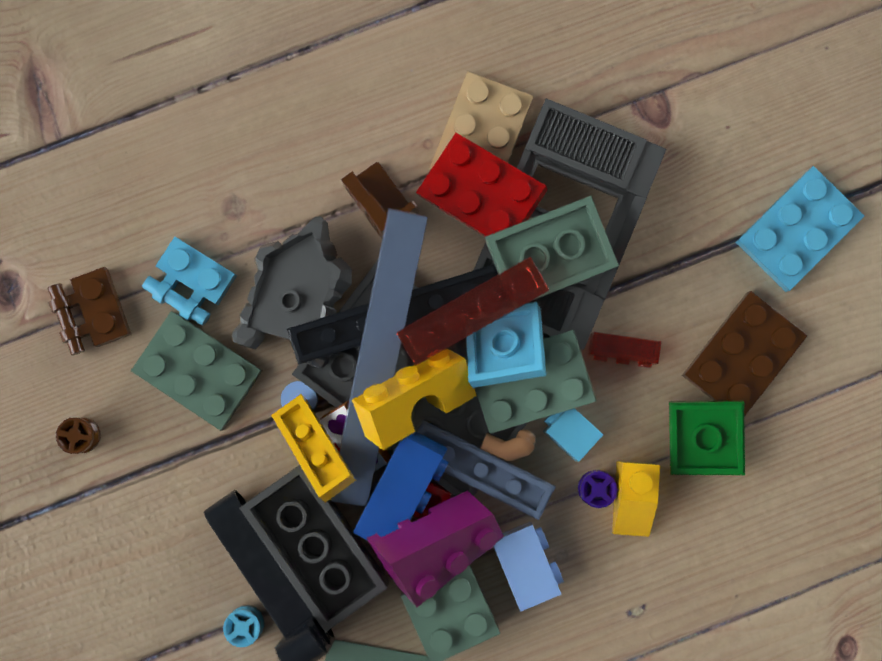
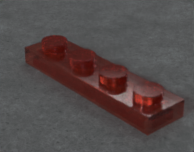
(472, 311)

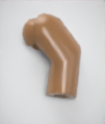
(512, 449)

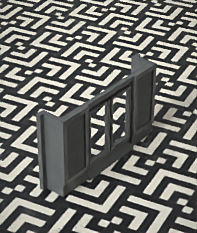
(603, 160)

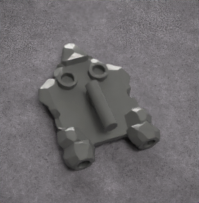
(293, 286)

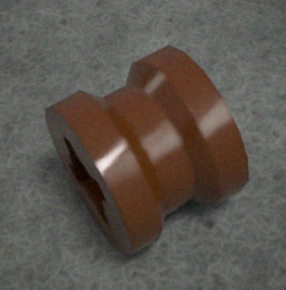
(69, 435)

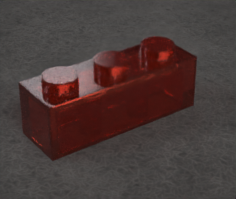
(624, 349)

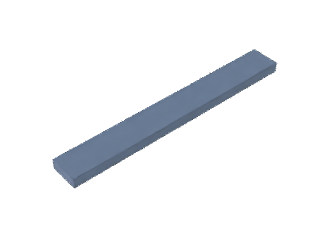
(380, 342)

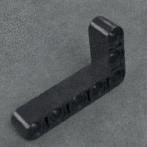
(302, 634)

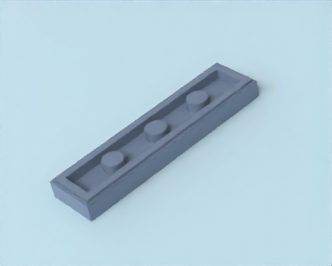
(491, 473)

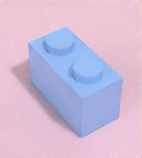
(527, 567)

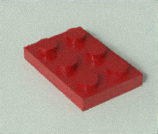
(480, 188)

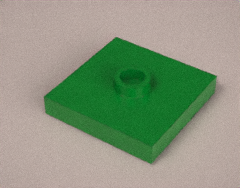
(707, 437)

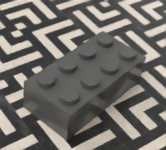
(315, 548)

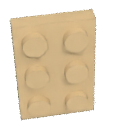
(487, 116)

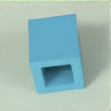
(572, 433)

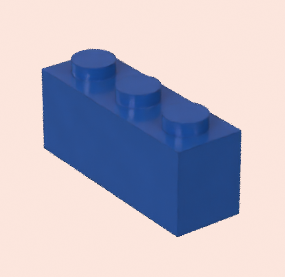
(403, 485)

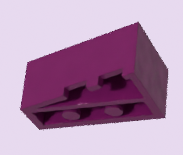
(436, 547)

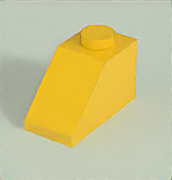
(635, 498)

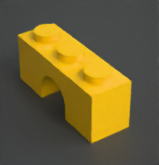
(388, 406)

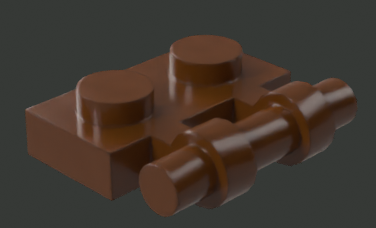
(99, 307)

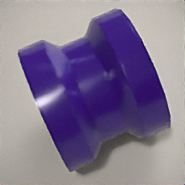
(601, 493)

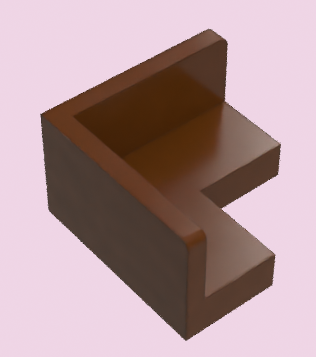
(375, 194)

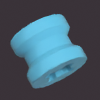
(237, 630)

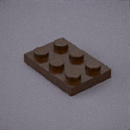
(745, 353)

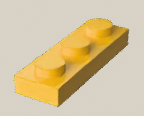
(313, 448)

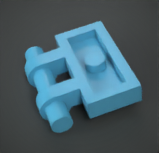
(195, 271)

